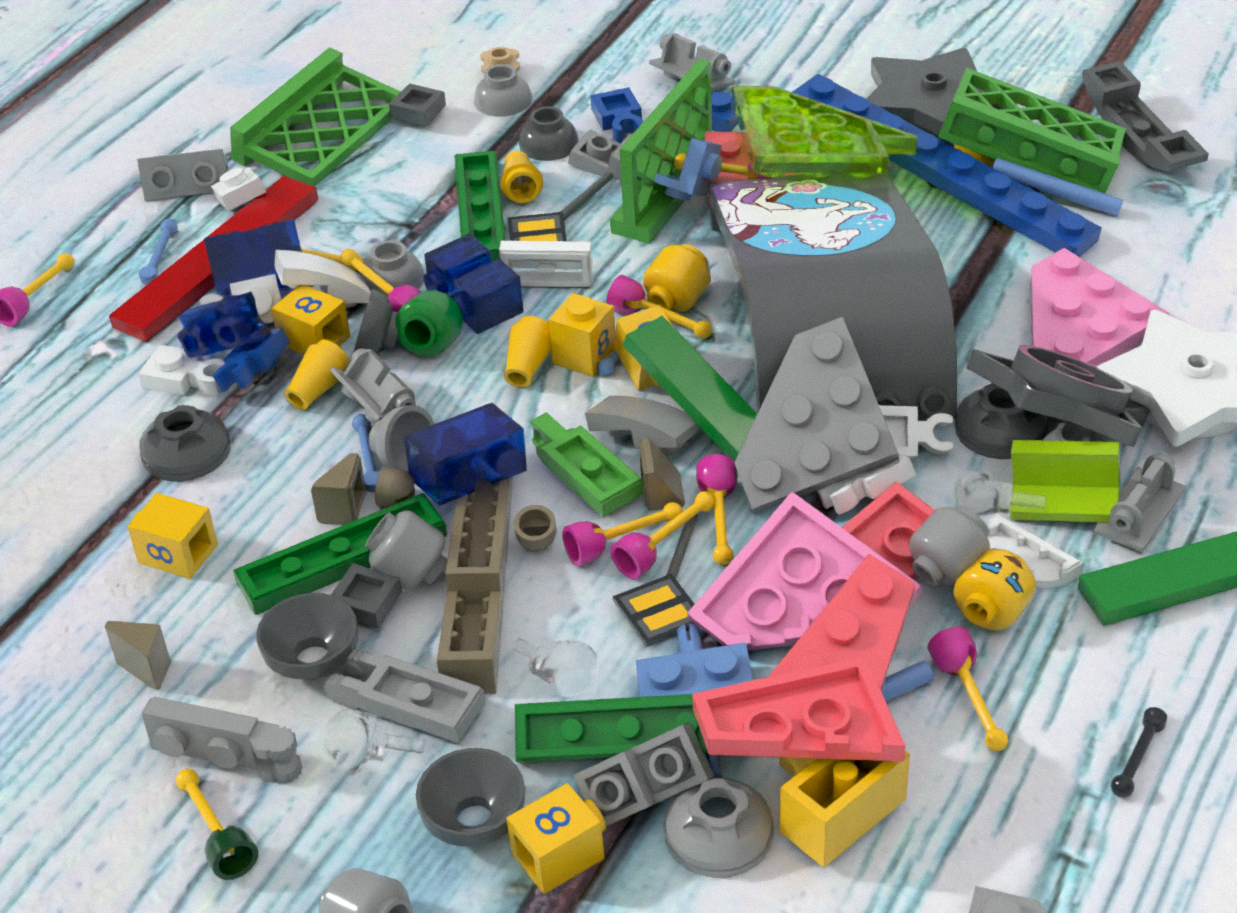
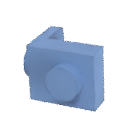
(699, 169)

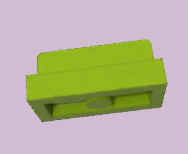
(1075, 477)

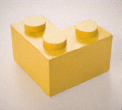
(837, 801)

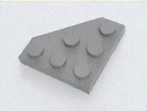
(814, 422)

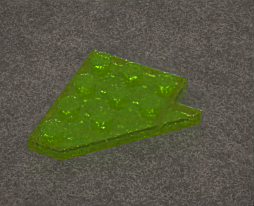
(810, 137)

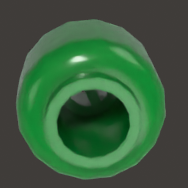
(428, 323)

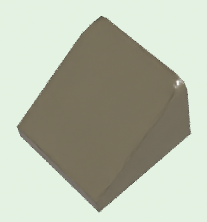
(659, 477)
(340, 492)
(140, 650)

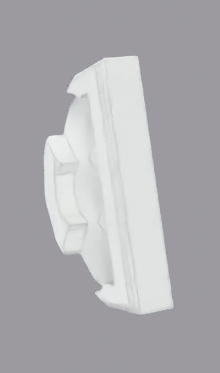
(1047, 563)

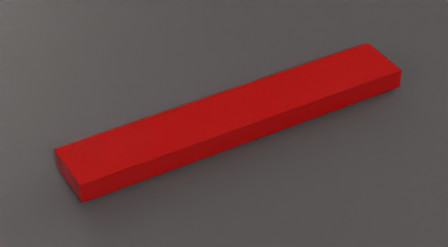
(191, 275)

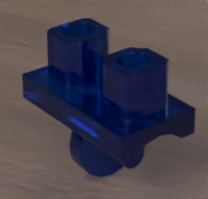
(221, 326)

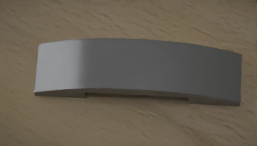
(1146, 137)

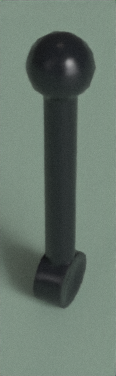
(1153, 721)

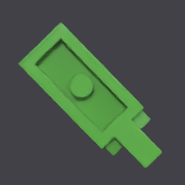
(585, 465)

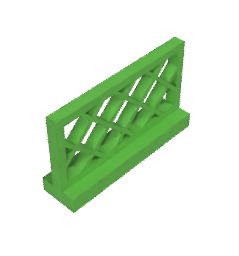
(294, 104)
(1015, 138)
(657, 141)

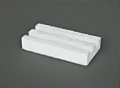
(547, 257)

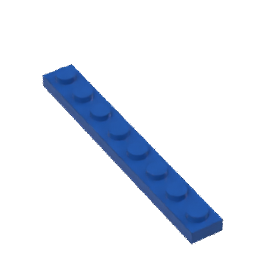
(969, 178)

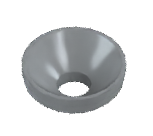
(723, 844)

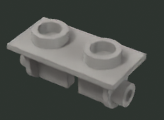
(679, 58)
(181, 173)
(372, 385)
(1143, 503)

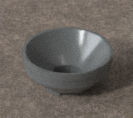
(992, 429)
(187, 452)
(305, 623)
(467, 780)

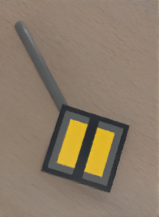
(551, 225)
(660, 605)

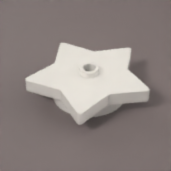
(1182, 378)

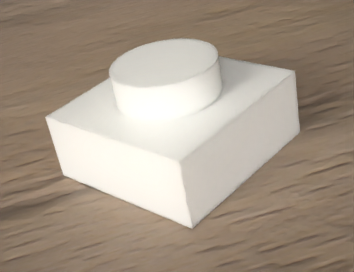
(237, 188)

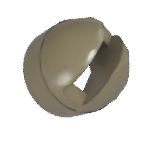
(393, 487)
(535, 527)

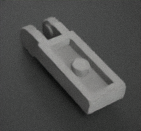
(407, 694)
(222, 738)

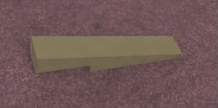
(476, 585)

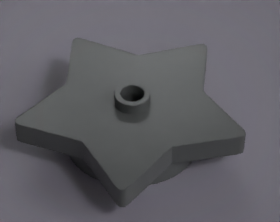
(920, 88)
(1065, 390)

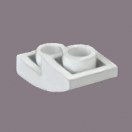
(312, 270)

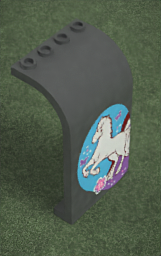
(849, 251)

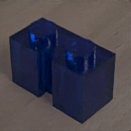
(249, 254)
(482, 288)
(464, 448)

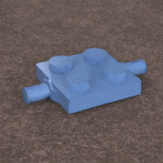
(694, 672)

